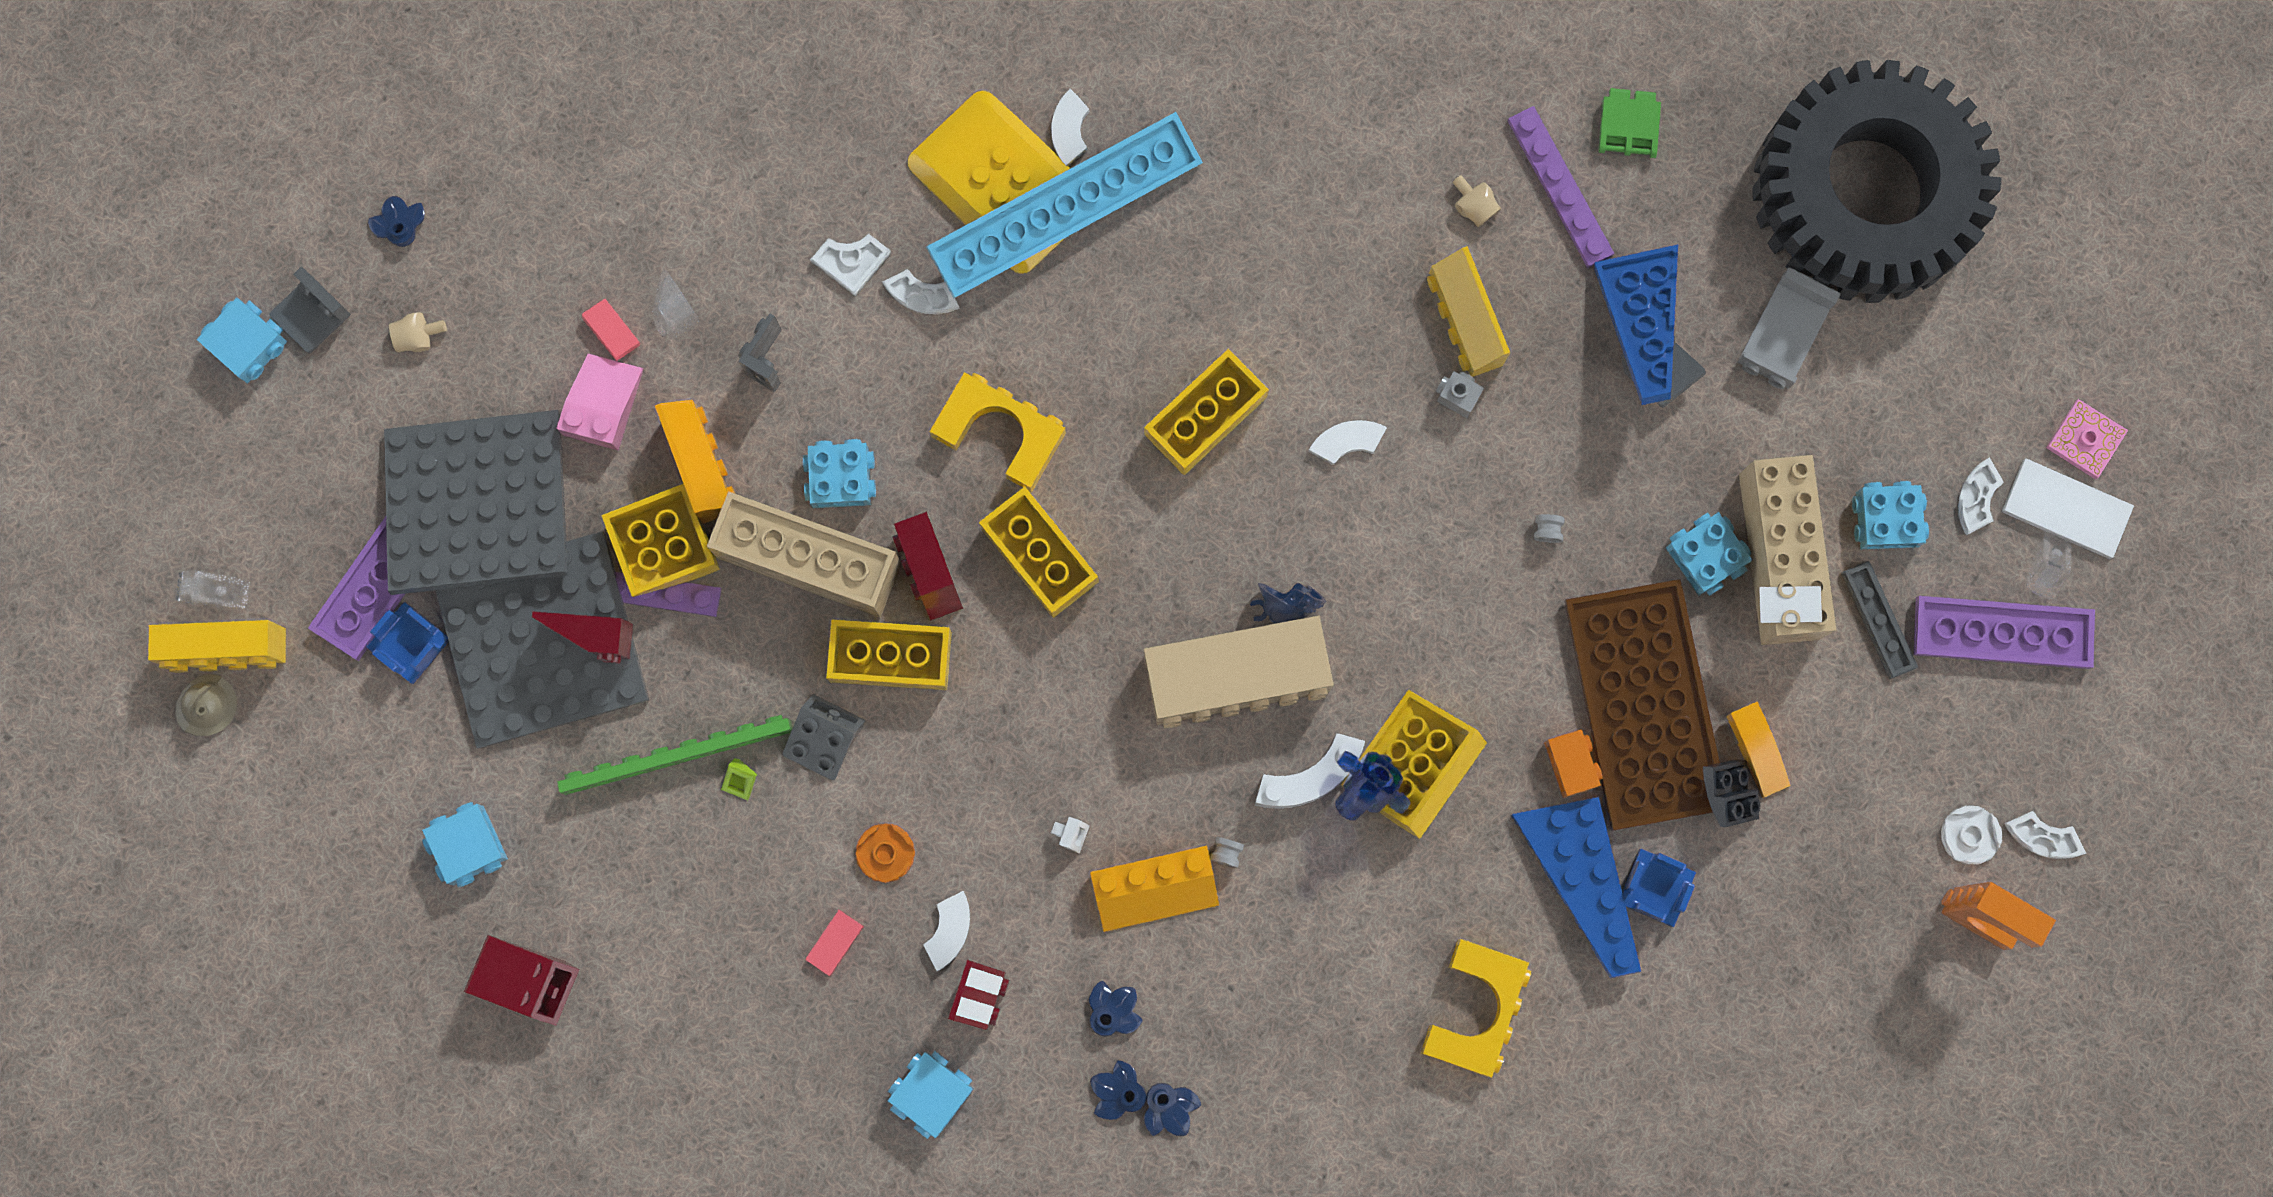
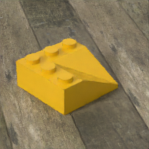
(660, 542)

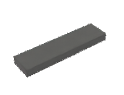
(1879, 620)

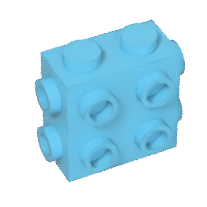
(243, 339)
(839, 474)
(1890, 516)
(1709, 553)
(464, 845)
(929, 1093)

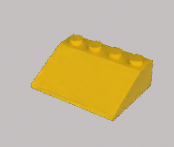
(1430, 752)

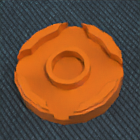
(894, 854)

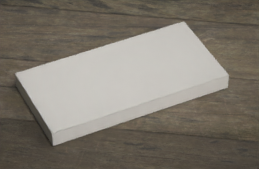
(2067, 508)

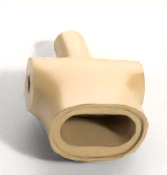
(1477, 202)
(413, 333)

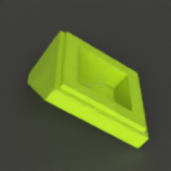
(739, 776)

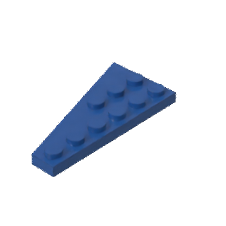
(1642, 309)
(1581, 866)

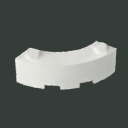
(1310, 784)

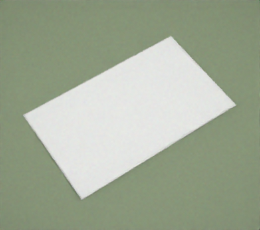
(1805, 602)

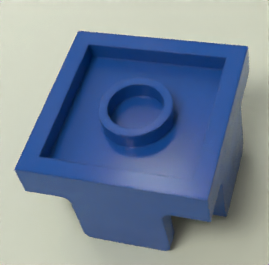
(406, 642)
(1658, 887)

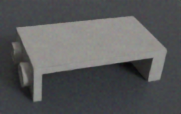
(1787, 328)

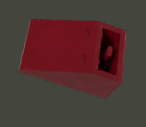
(522, 980)

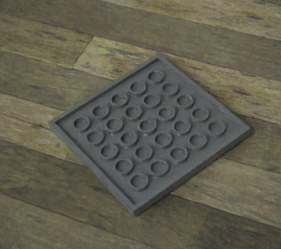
(474, 502)
(522, 673)

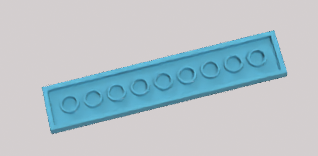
(1064, 205)

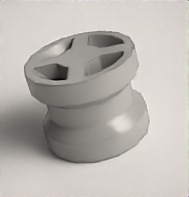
(1549, 528)
(1227, 852)

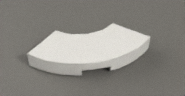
(1067, 126)
(920, 296)
(1347, 438)
(1976, 496)
(2043, 839)
(951, 931)

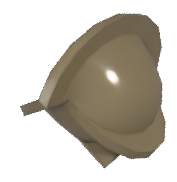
(206, 706)

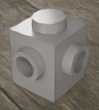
(1459, 393)

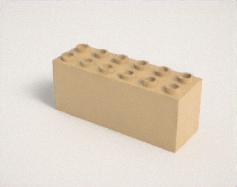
(1786, 541)
(804, 554)
(1238, 671)

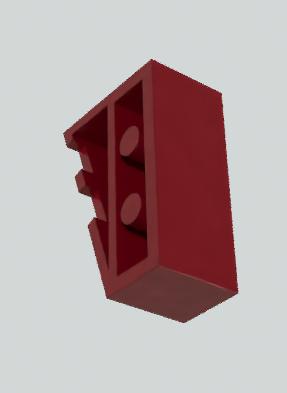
(927, 566)

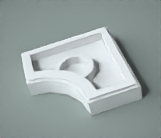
(851, 263)

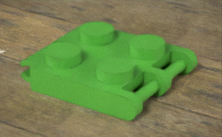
(1630, 123)

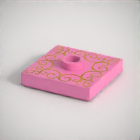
(2087, 439)

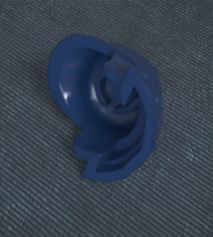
(1287, 606)

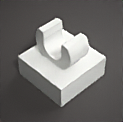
(1071, 834)

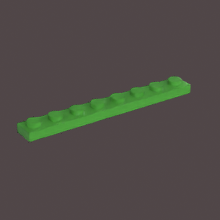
(663, 757)

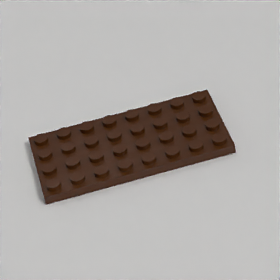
(1644, 702)

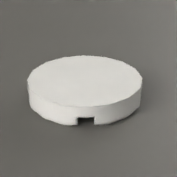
(1970, 843)

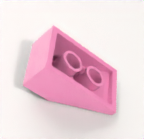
(600, 402)

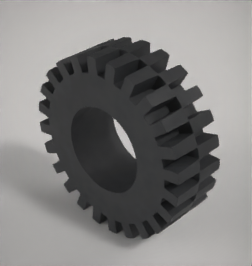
(1919, 126)

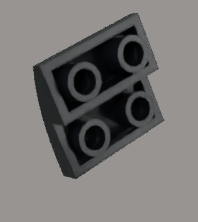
(1729, 793)

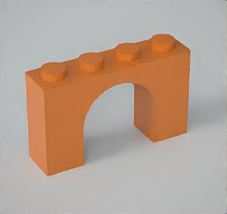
(1997, 915)

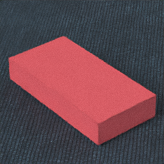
(610, 329)
(834, 943)

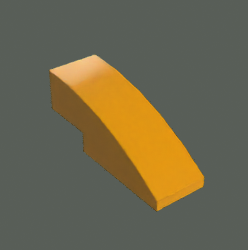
(1759, 749)

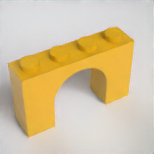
(975, 398)
(1505, 978)

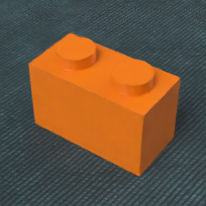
(1573, 763)

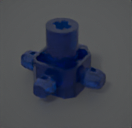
(1370, 785)

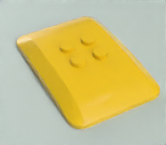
(984, 161)

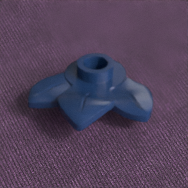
(397, 216)
(1116, 1006)
(1113, 1091)
(1173, 1112)

